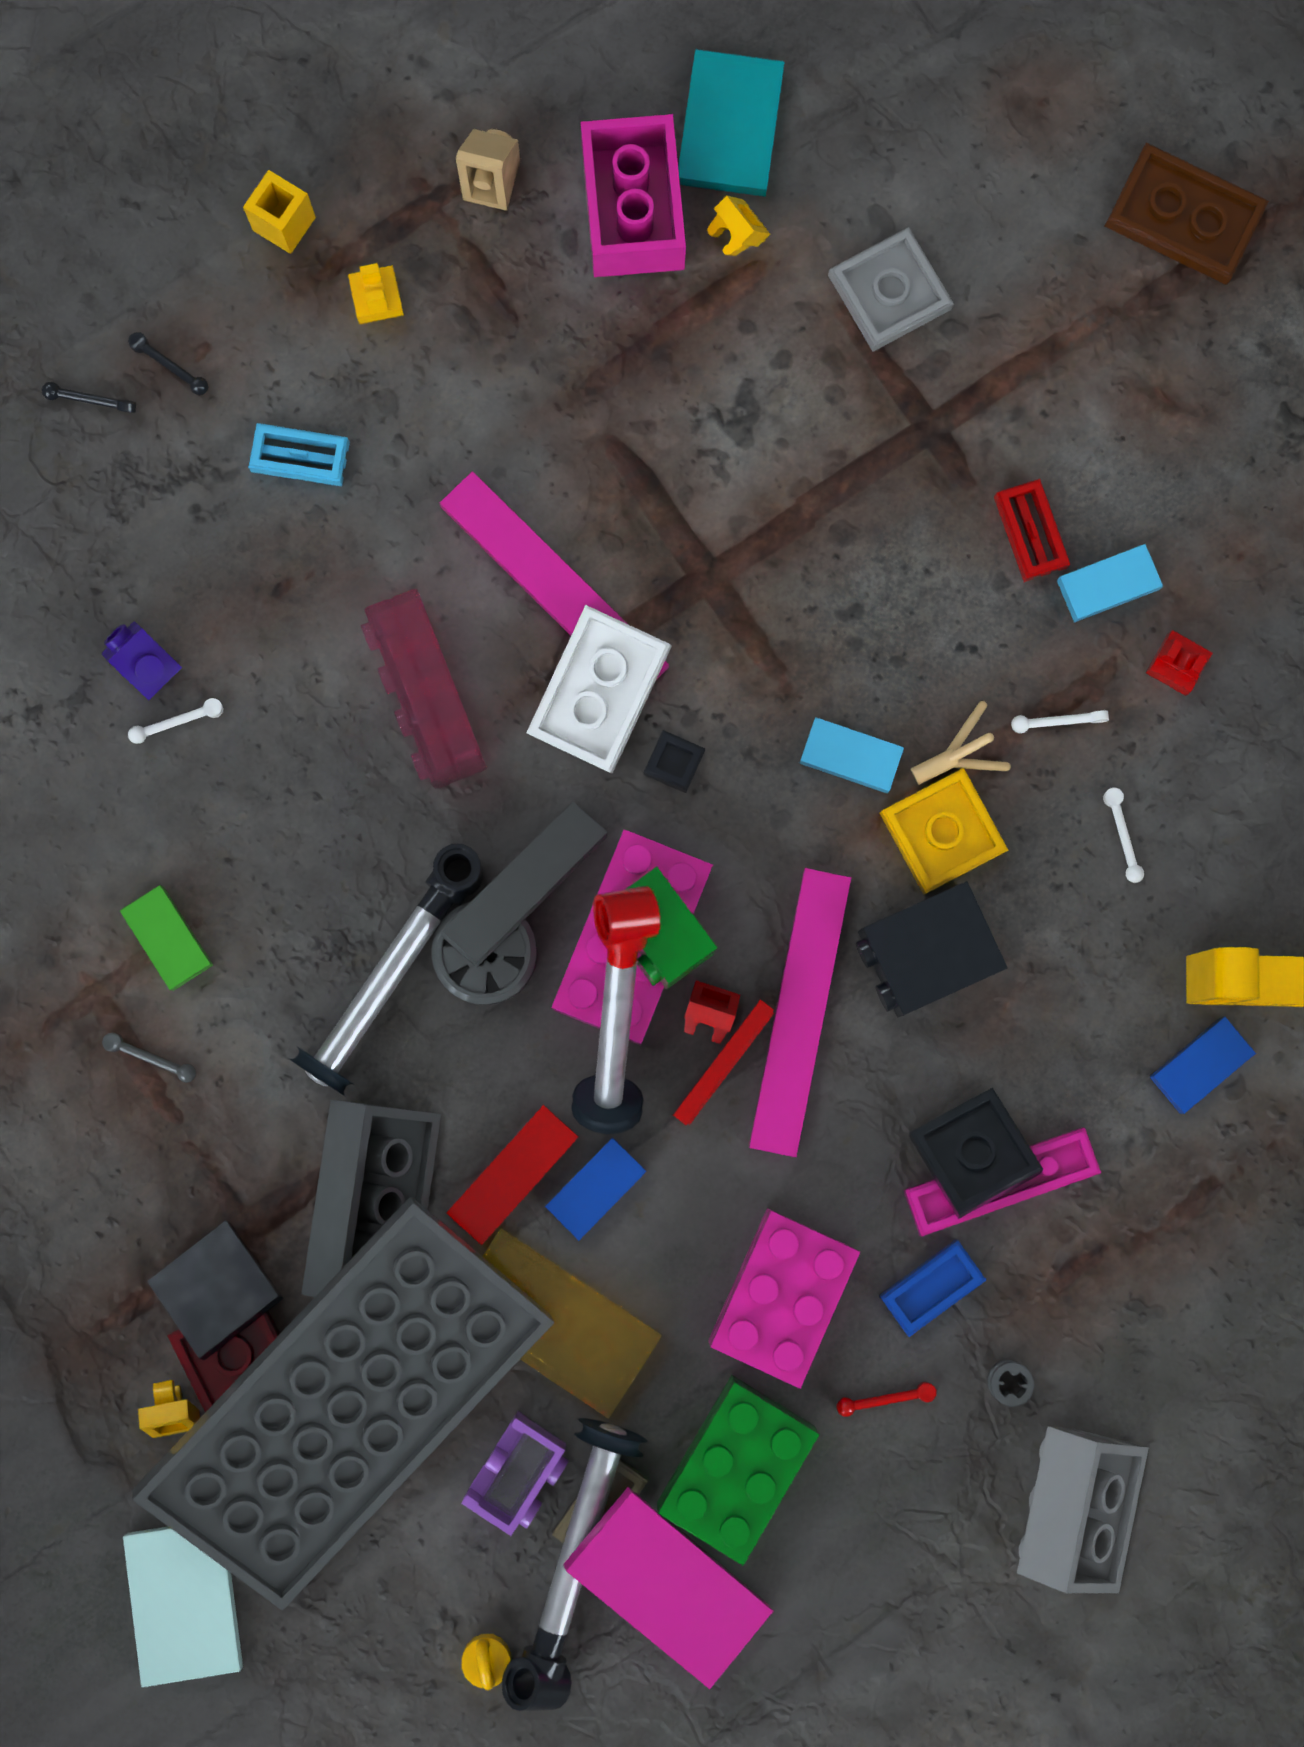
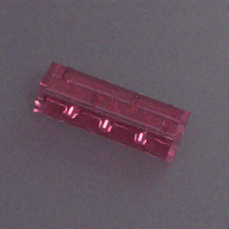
(424, 688)

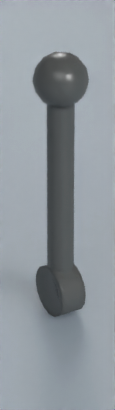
(114, 1042)

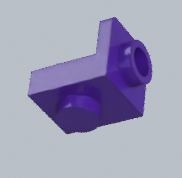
(139, 659)

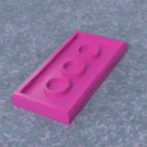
(668, 1588)

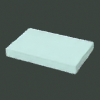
(180, 1609)

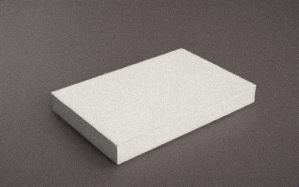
(599, 689)

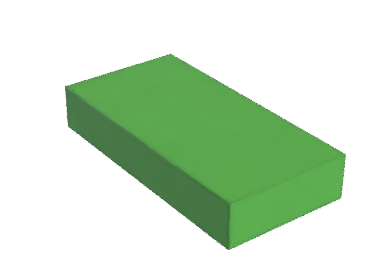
(166, 938)

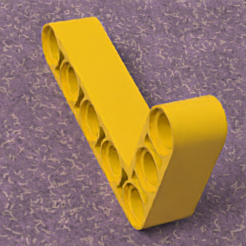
(1244, 978)

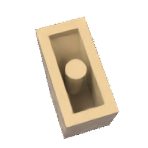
(488, 167)

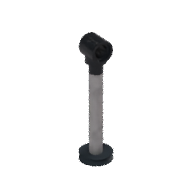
(392, 967)
(541, 1675)

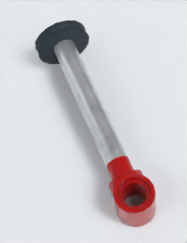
(623, 922)

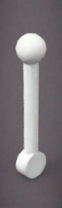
(211, 708)
(1021, 724)
(1113, 798)

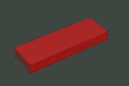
(723, 1063)
(512, 1175)

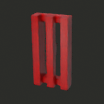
(1014, 534)

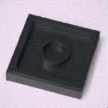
(975, 1153)
(215, 1290)

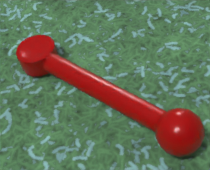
(925, 1392)

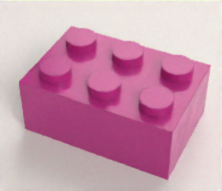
(633, 195)
(783, 1298)

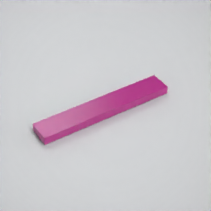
(523, 554)
(800, 1012)

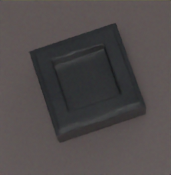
(674, 761)

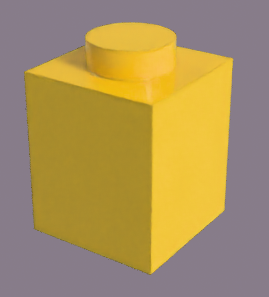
(279, 211)

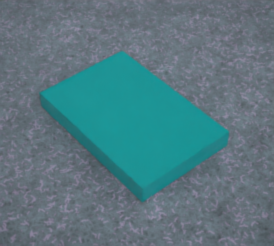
(730, 122)

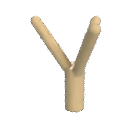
(954, 754)

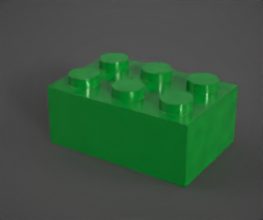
(737, 1470)

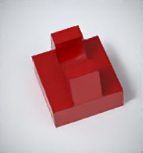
(1179, 662)
(711, 1007)

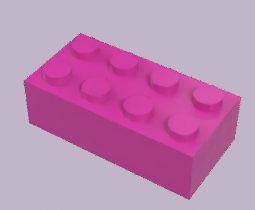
(583, 983)

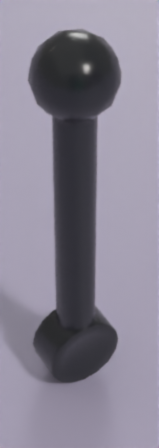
(140, 344)
(52, 391)

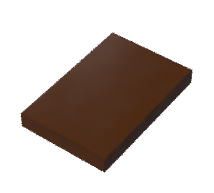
(1186, 213)

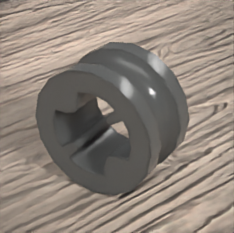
(1007, 1397)

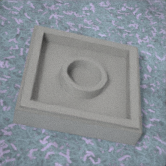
(890, 289)

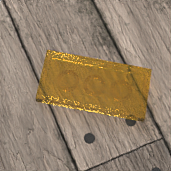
(594, 1342)

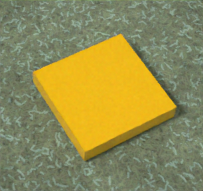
(943, 831)

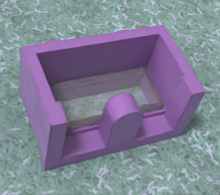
(515, 1474)

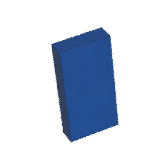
(1202, 1065)
(595, 1188)
(932, 1288)

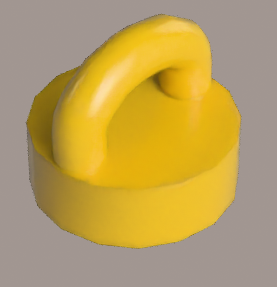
(485, 1660)

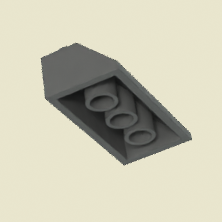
(367, 1172)

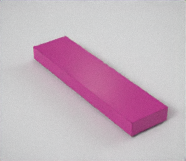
(1063, 1160)

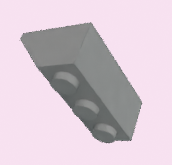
(1082, 1511)

